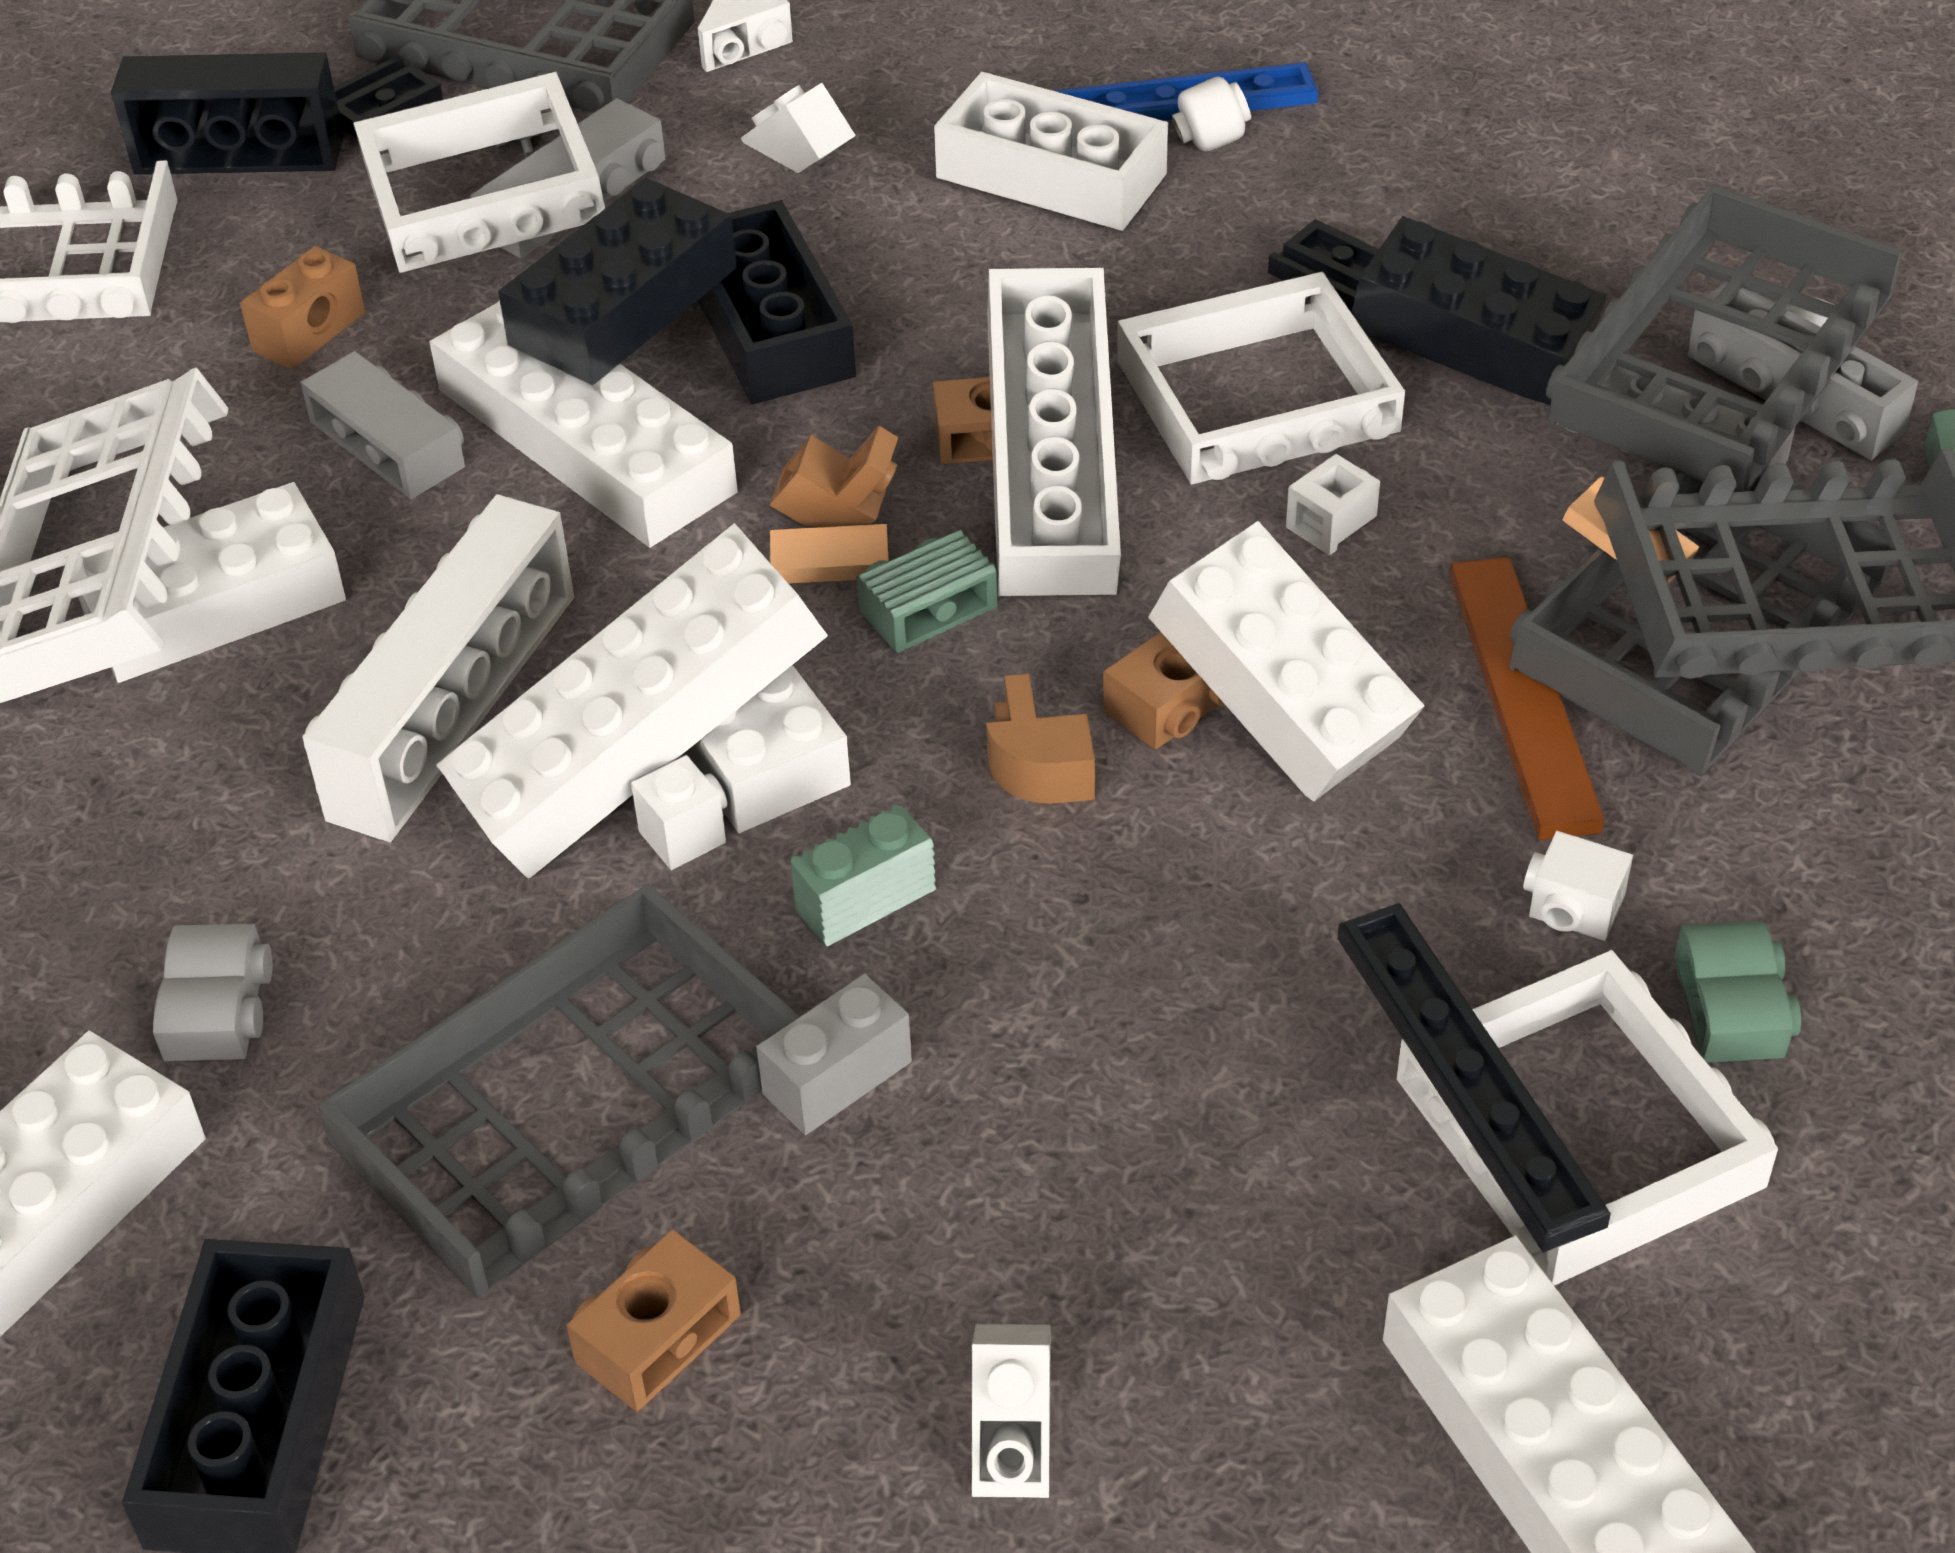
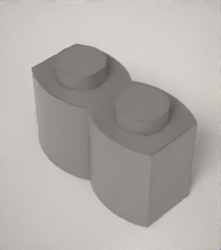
(211, 992)

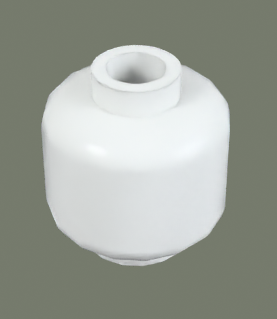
(1211, 114)

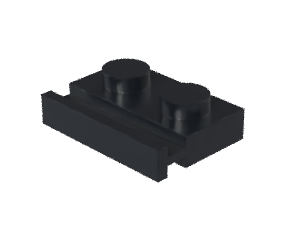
(383, 91)
(1326, 251)

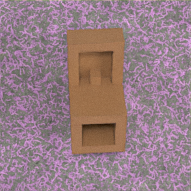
(832, 490)
(1035, 756)

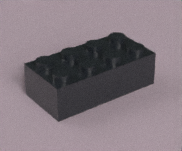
(228, 113)
(618, 280)
(1473, 308)
(778, 310)
(245, 1399)

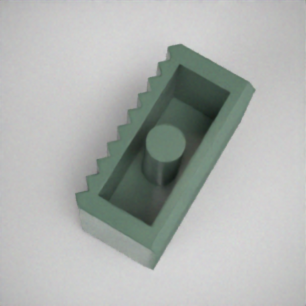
(927, 590)
(863, 875)

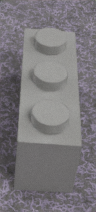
(384, 424)

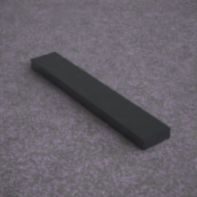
(1474, 1079)

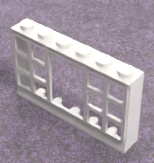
(90, 294)
(41, 471)

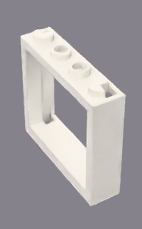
(469, 125)
(1248, 319)
(1656, 1209)

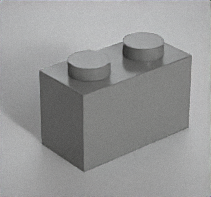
(834, 1054)

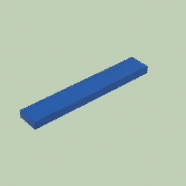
(1158, 98)

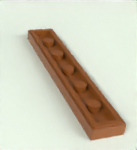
(1527, 710)

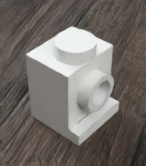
(1331, 503)

